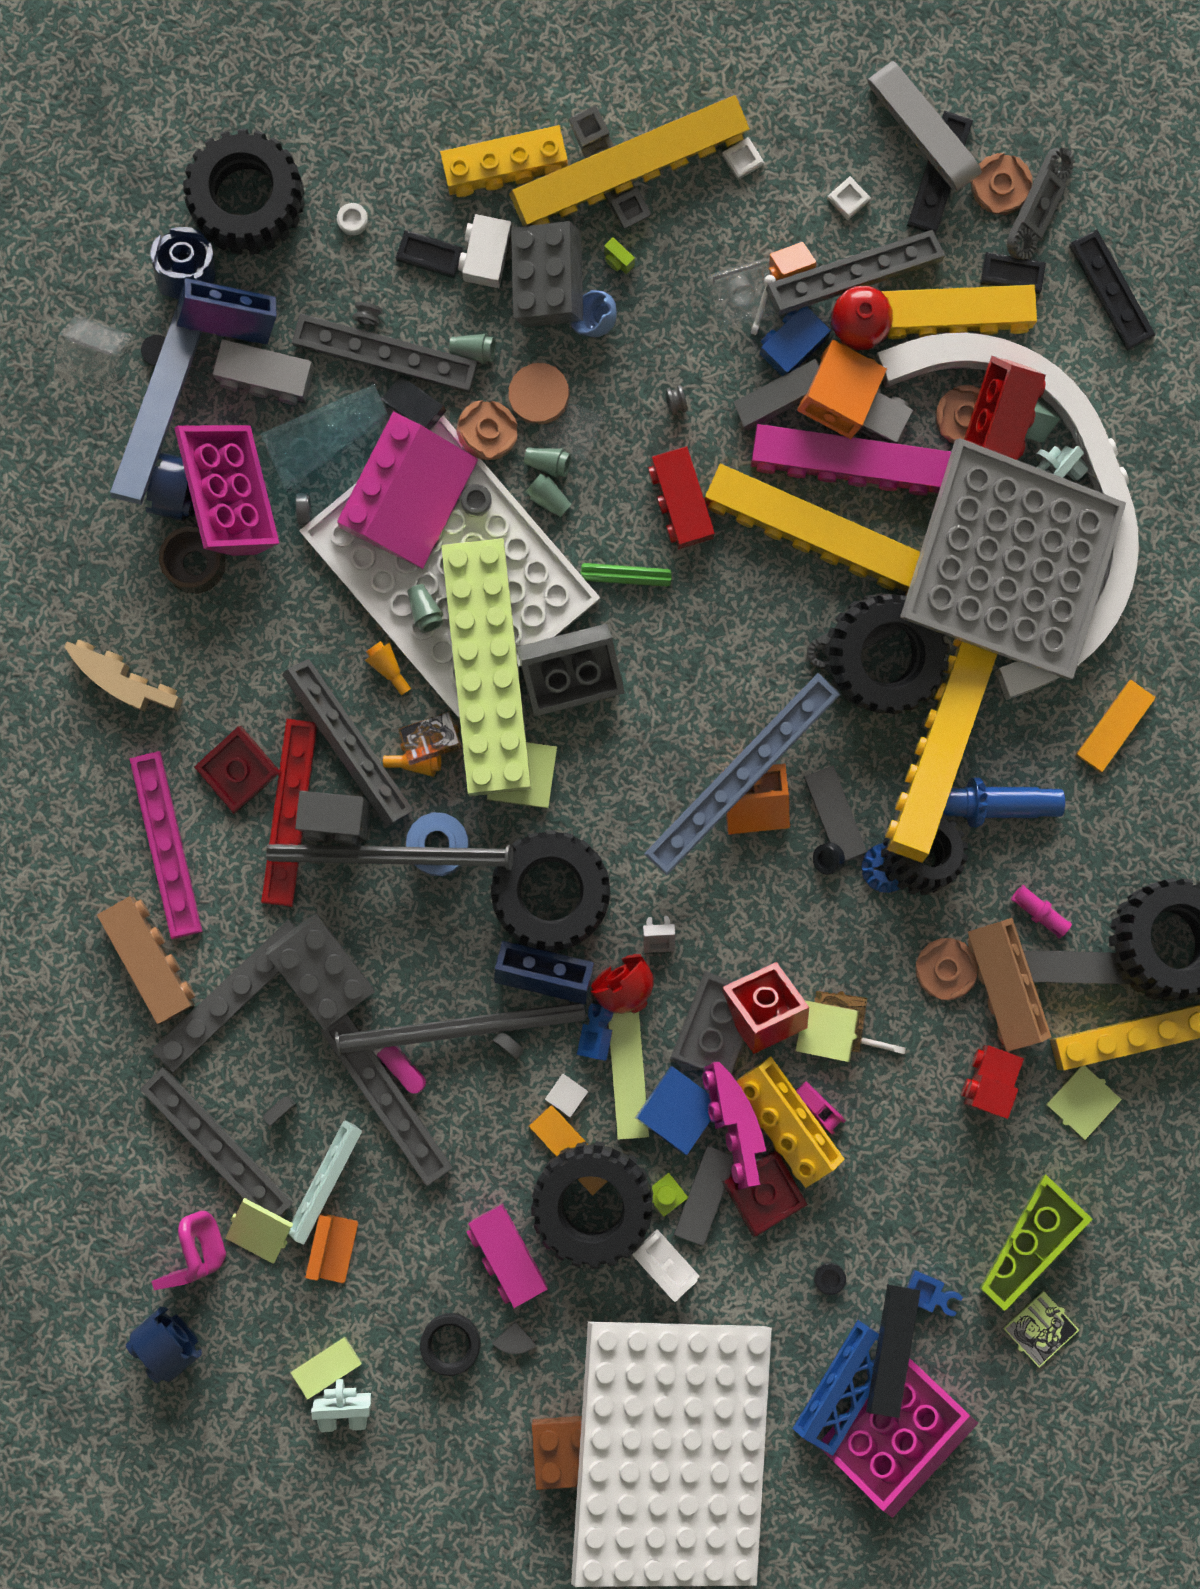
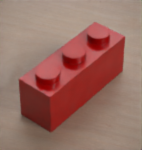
(681, 498)

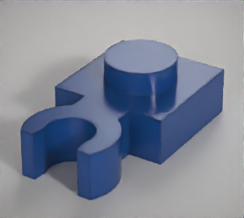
(596, 1037)
(932, 1293)

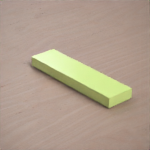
(627, 1074)

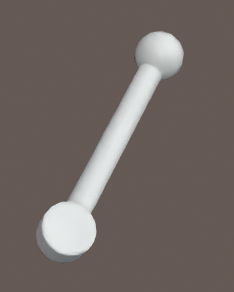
(768, 279)
(894, 1048)

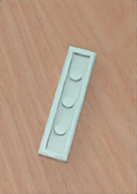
(324, 1181)

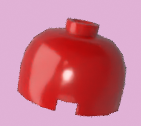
(862, 317)
(624, 987)

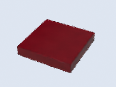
(237, 769)
(771, 1200)

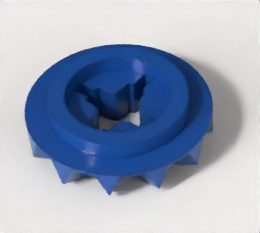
(876, 879)

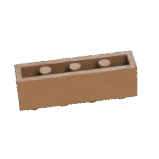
(146, 960)
(1008, 985)

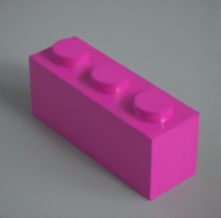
(506, 1256)

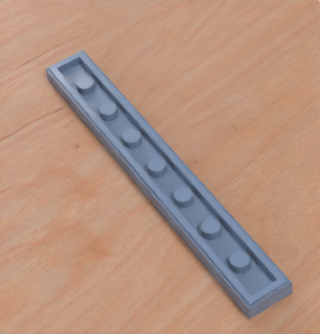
(155, 414)
(742, 774)

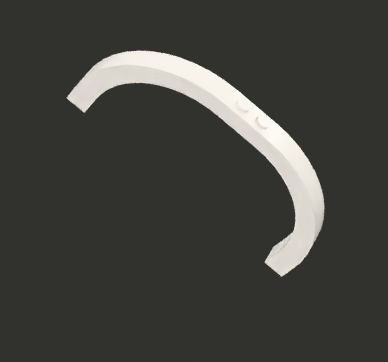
(1099, 455)

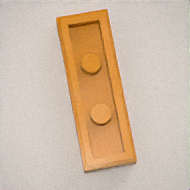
(1115, 726)
(558, 1135)

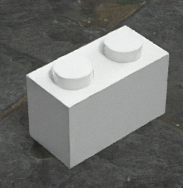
(486, 250)

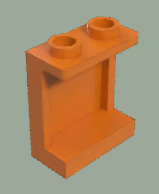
(842, 389)

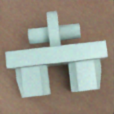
(1062, 462)
(341, 1404)

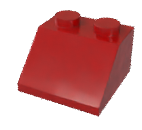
(766, 1007)

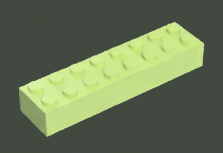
(486, 667)

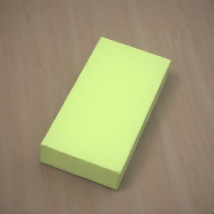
(326, 1368)

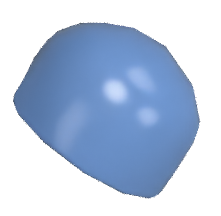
(598, 314)

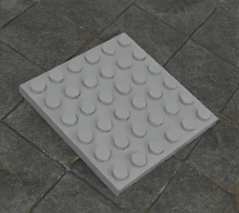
(1013, 559)

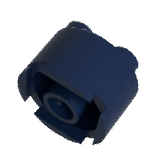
(181, 256)
(170, 489)
(163, 1345)

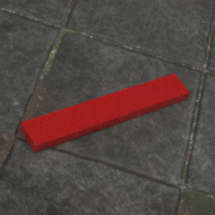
(294, 777)

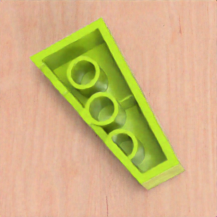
(1036, 1239)

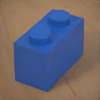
(794, 340)

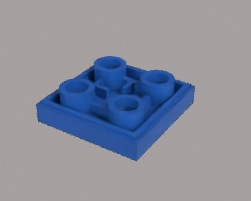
(676, 1111)

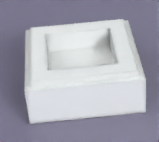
(743, 158)
(849, 198)
(566, 1095)

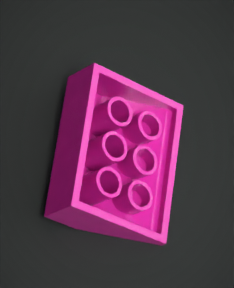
(227, 488)
(407, 491)
(897, 1455)

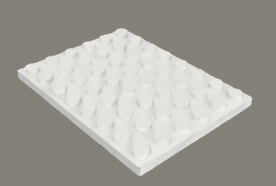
(543, 584)
(671, 1455)

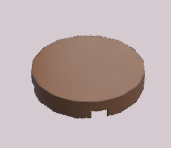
(995, 191)
(539, 393)
(956, 411)
(487, 430)
(935, 968)

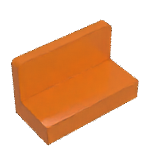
(331, 1248)

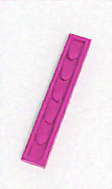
(166, 845)

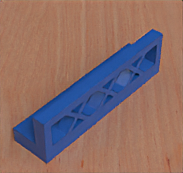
(833, 1388)

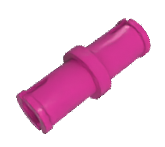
(1041, 911)

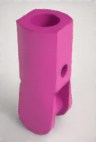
(402, 1068)
(816, 1104)

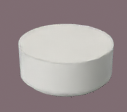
(352, 219)

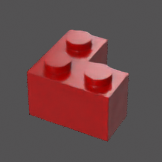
(993, 1081)

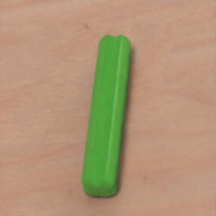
(626, 574)

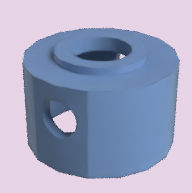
(438, 822)

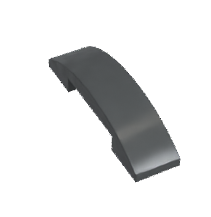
(594, 138)
(1074, 967)

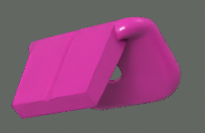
(205, 1228)

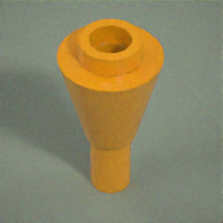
(384, 661)
(425, 767)

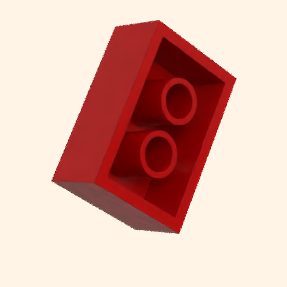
(1005, 407)

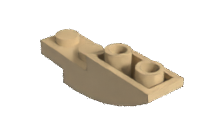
(110, 674)

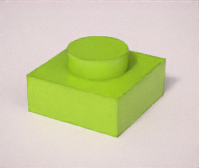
(618, 257)
(667, 1194)

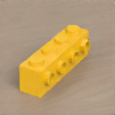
(504, 161)
(789, 1123)

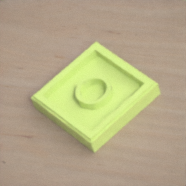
(541, 768)

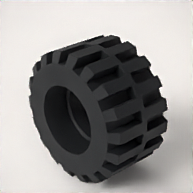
(923, 878)

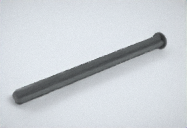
(391, 855)
(459, 1027)

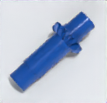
(983, 802)

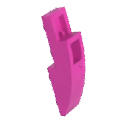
(733, 1110)

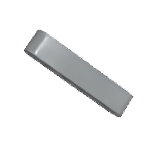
(924, 126)

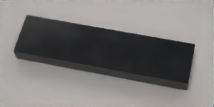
(933, 188)
(1112, 289)
(893, 1351)

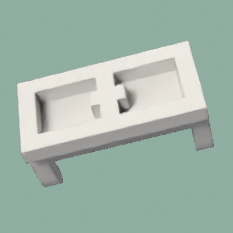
(665, 1265)

